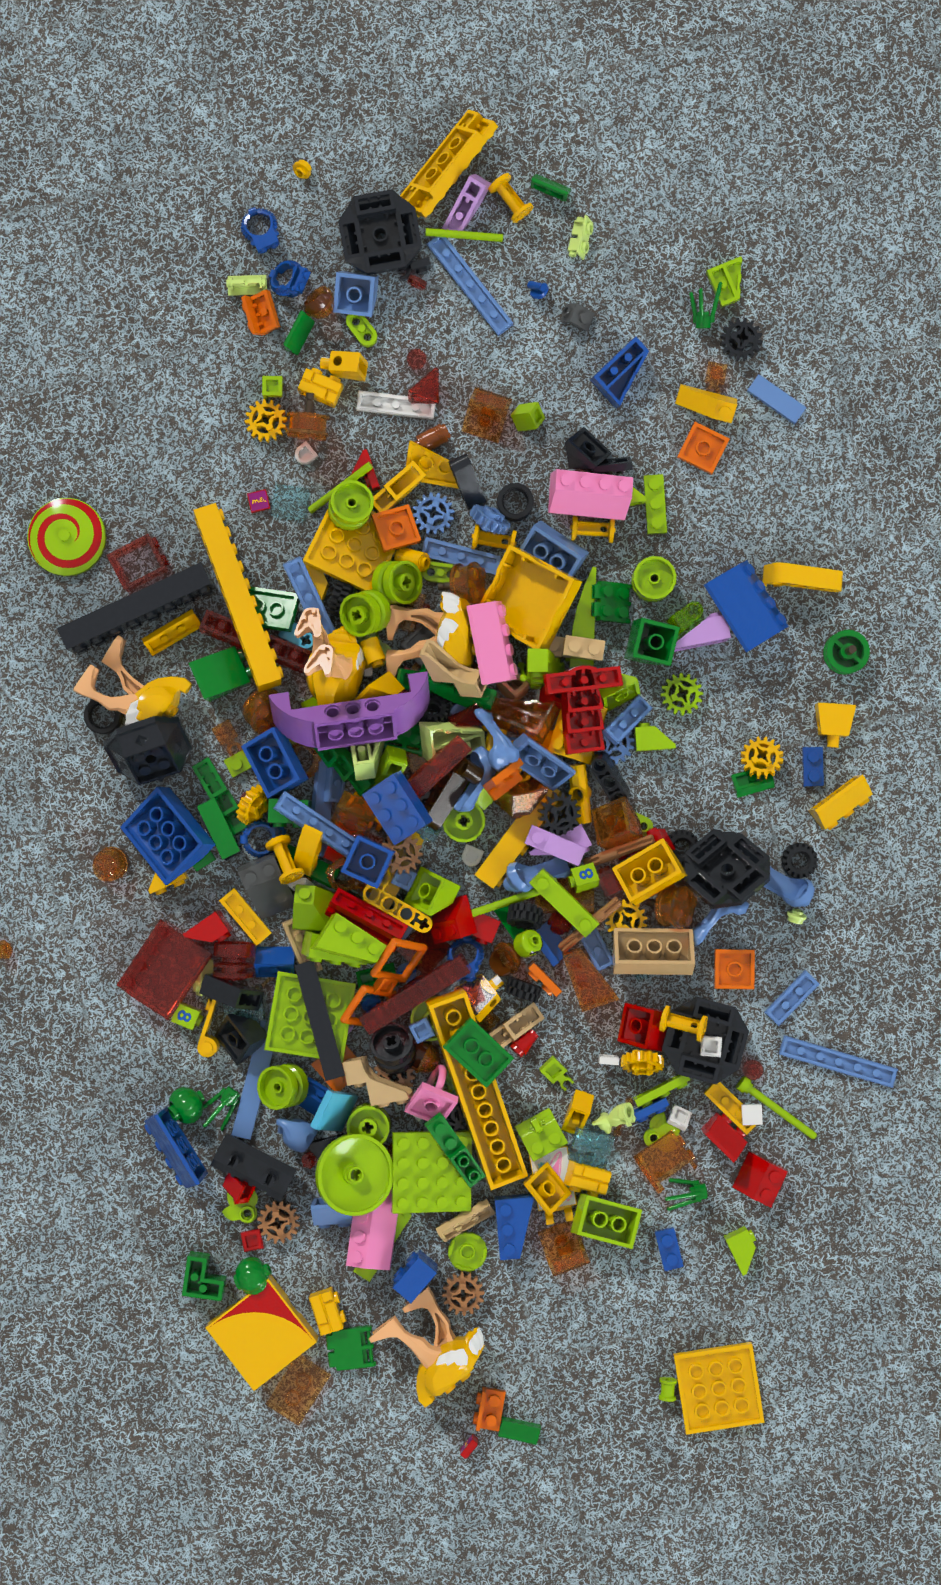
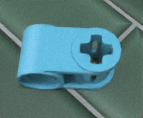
(290, 637)

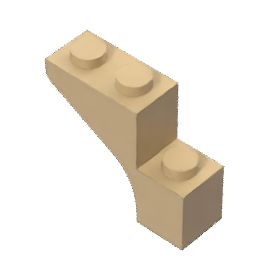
(577, 648)
(446, 669)
(380, 1090)

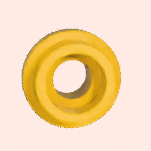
(302, 169)

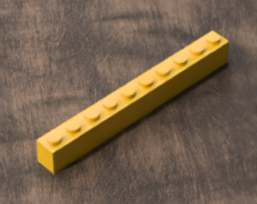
(237, 597)

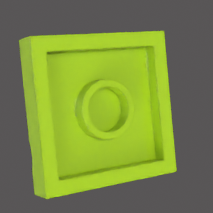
(541, 1134)

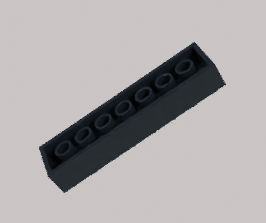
(137, 608)

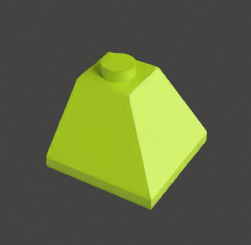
(618, 696)
(431, 892)
(310, 907)

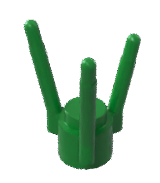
(702, 318)
(228, 1098)
(696, 1193)

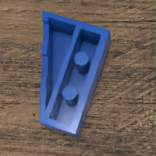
(618, 374)
(512, 1223)

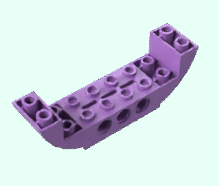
(352, 721)

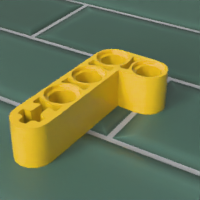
(802, 577)
(399, 905)

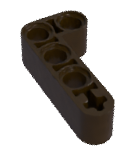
(449, 790)

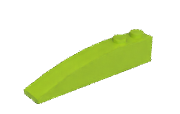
(583, 622)

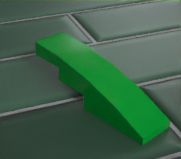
(343, 764)
(217, 788)

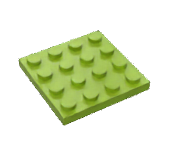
(289, 1023)
(425, 1177)

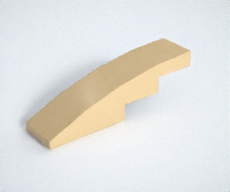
(517, 1025)

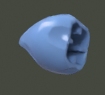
(296, 1133)

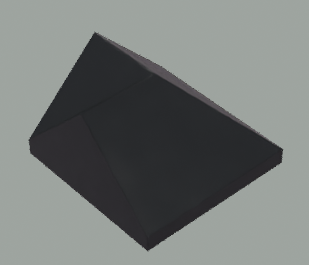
(585, 450)

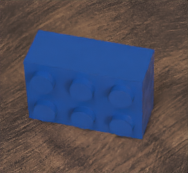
(274, 763)
(397, 807)

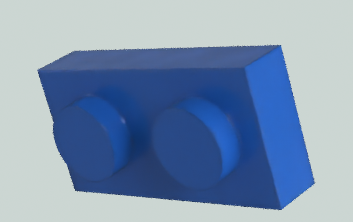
(812, 766)
(658, 1106)
(669, 1249)

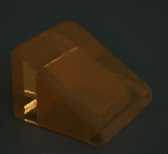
(489, 1021)

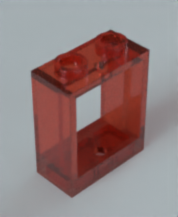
(130, 547)

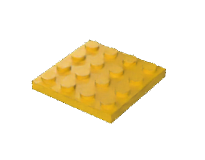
(347, 553)
(718, 1388)

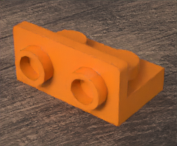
(504, 780)
(490, 1409)

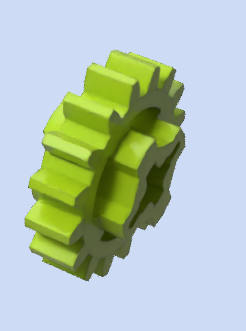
(684, 702)

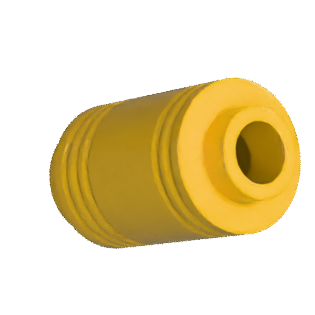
(419, 558)

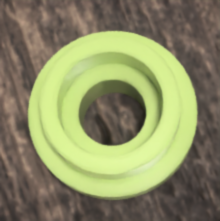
(796, 916)

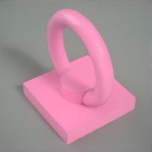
(431, 1100)

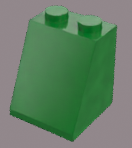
(651, 642)
(221, 673)

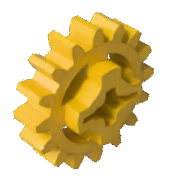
(259, 424)
(758, 749)
(252, 805)
(634, 915)
(642, 1062)

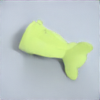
(619, 1115)

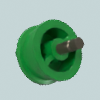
(846, 652)

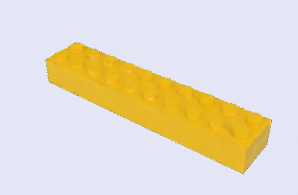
(480, 1105)

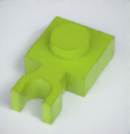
(554, 1071)

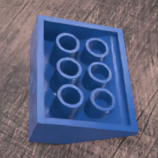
(746, 605)
(167, 834)
(176, 1148)

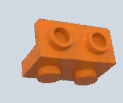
(260, 313)

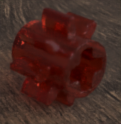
(559, 924)

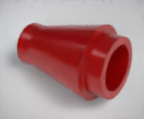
(524, 1042)

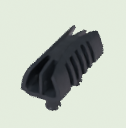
(253, 1167)

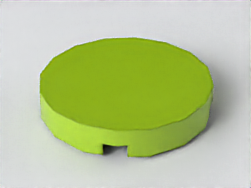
(462, 1248)

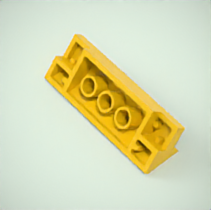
(448, 162)

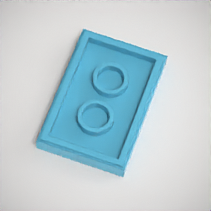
(334, 1111)

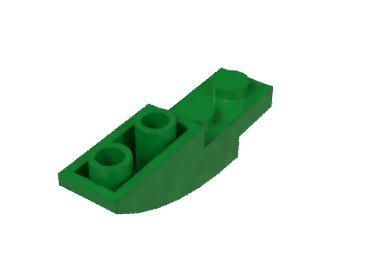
(449, 692)
(454, 1150)

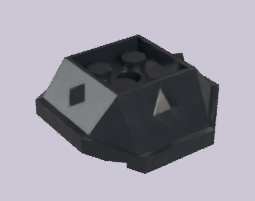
(376, 214)
(149, 749)
(723, 853)
(684, 1049)

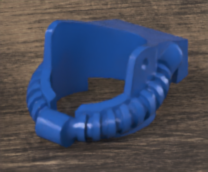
(264, 241)
(297, 282)
(273, 831)
(476, 962)

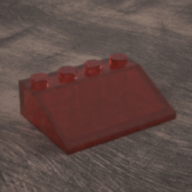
(164, 969)

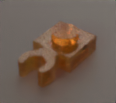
(715, 375)
(226, 734)

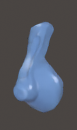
(503, 750)
(468, 799)
(519, 875)
(794, 891)
(701, 929)

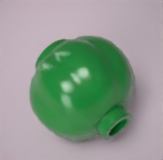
(186, 1105)
(252, 1275)

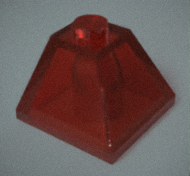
(434, 952)

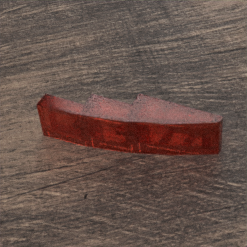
(438, 766)

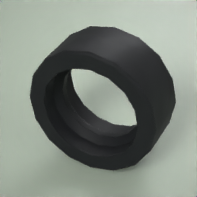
(515, 487)
(93, 727)

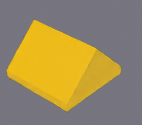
(547, 1188)

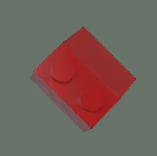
(453, 921)
(211, 929)
(641, 1027)
(724, 1136)
(760, 1179)

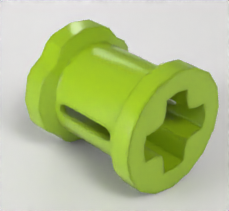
(667, 1389)

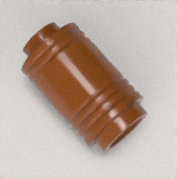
(433, 437)

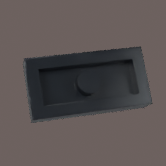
(617, 465)

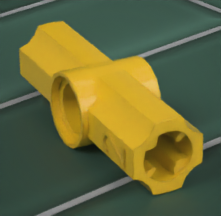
(580, 782)

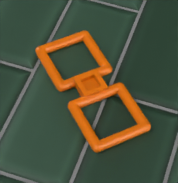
(385, 980)

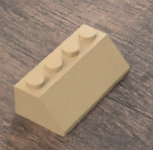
(653, 951)

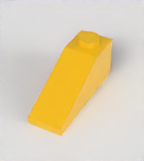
(707, 403)

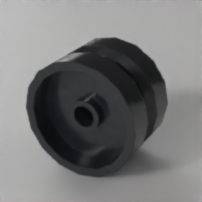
(393, 1048)

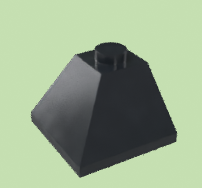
(240, 1037)

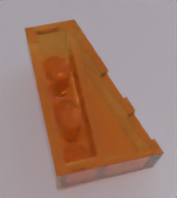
(525, 717)
(588, 982)

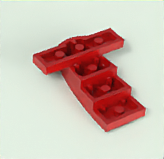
(582, 704)

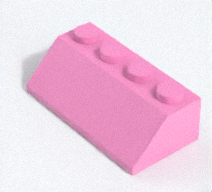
(589, 494)
(492, 642)
(373, 1238)

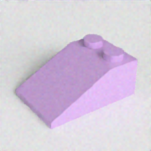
(710, 631)

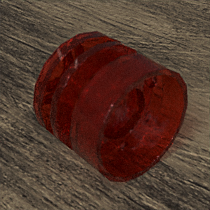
(233, 959)

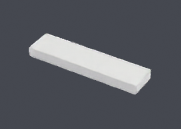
(393, 405)

